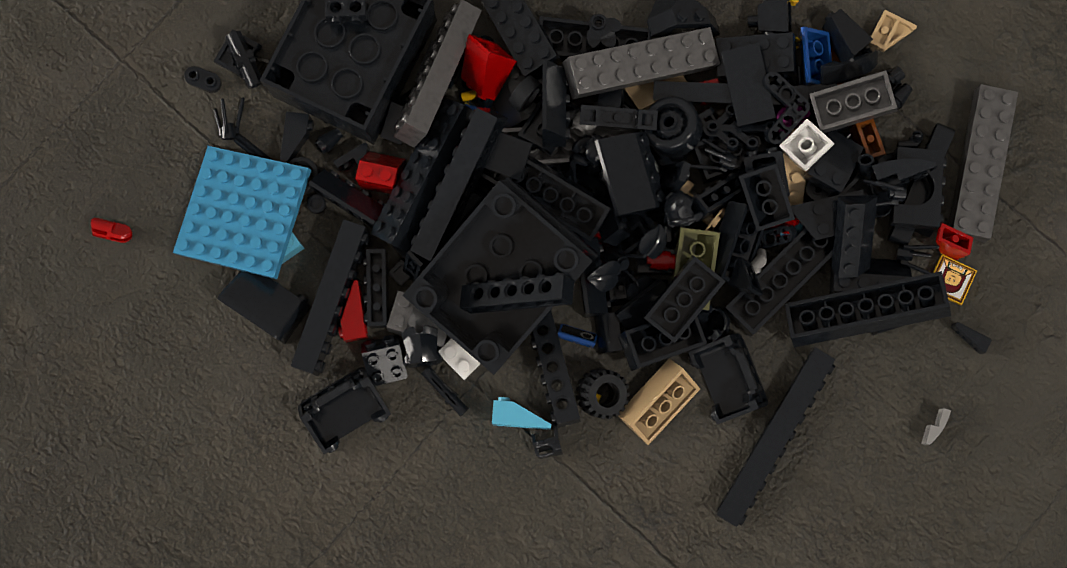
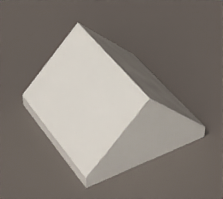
(806, 145)

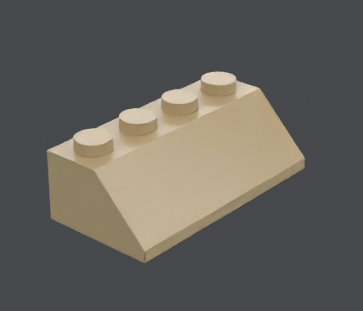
(659, 401)

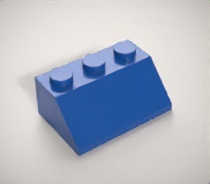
(814, 52)

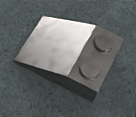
(407, 315)

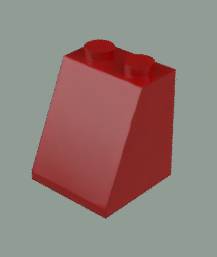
(485, 67)
(379, 172)

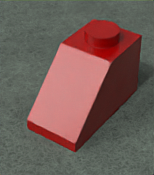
(953, 242)

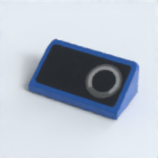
(577, 335)

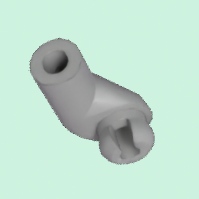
(760, 260)

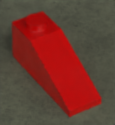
(352, 322)

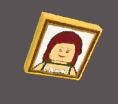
(956, 278)

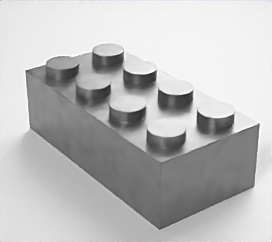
(853, 102)

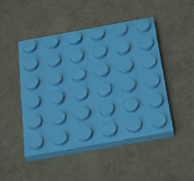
(242, 212)

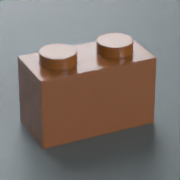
(867, 135)

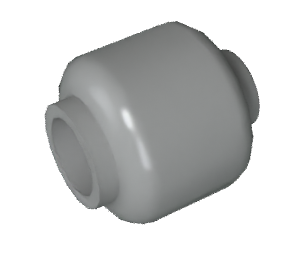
(581, 130)

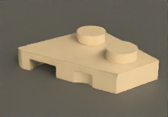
(890, 30)

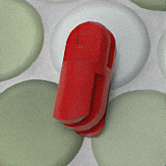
(111, 230)

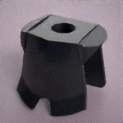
(421, 347)

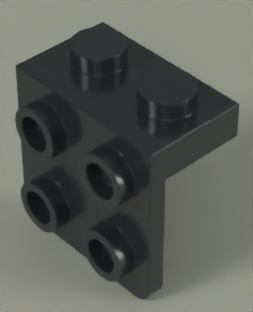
(384, 359)

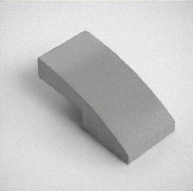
(933, 431)

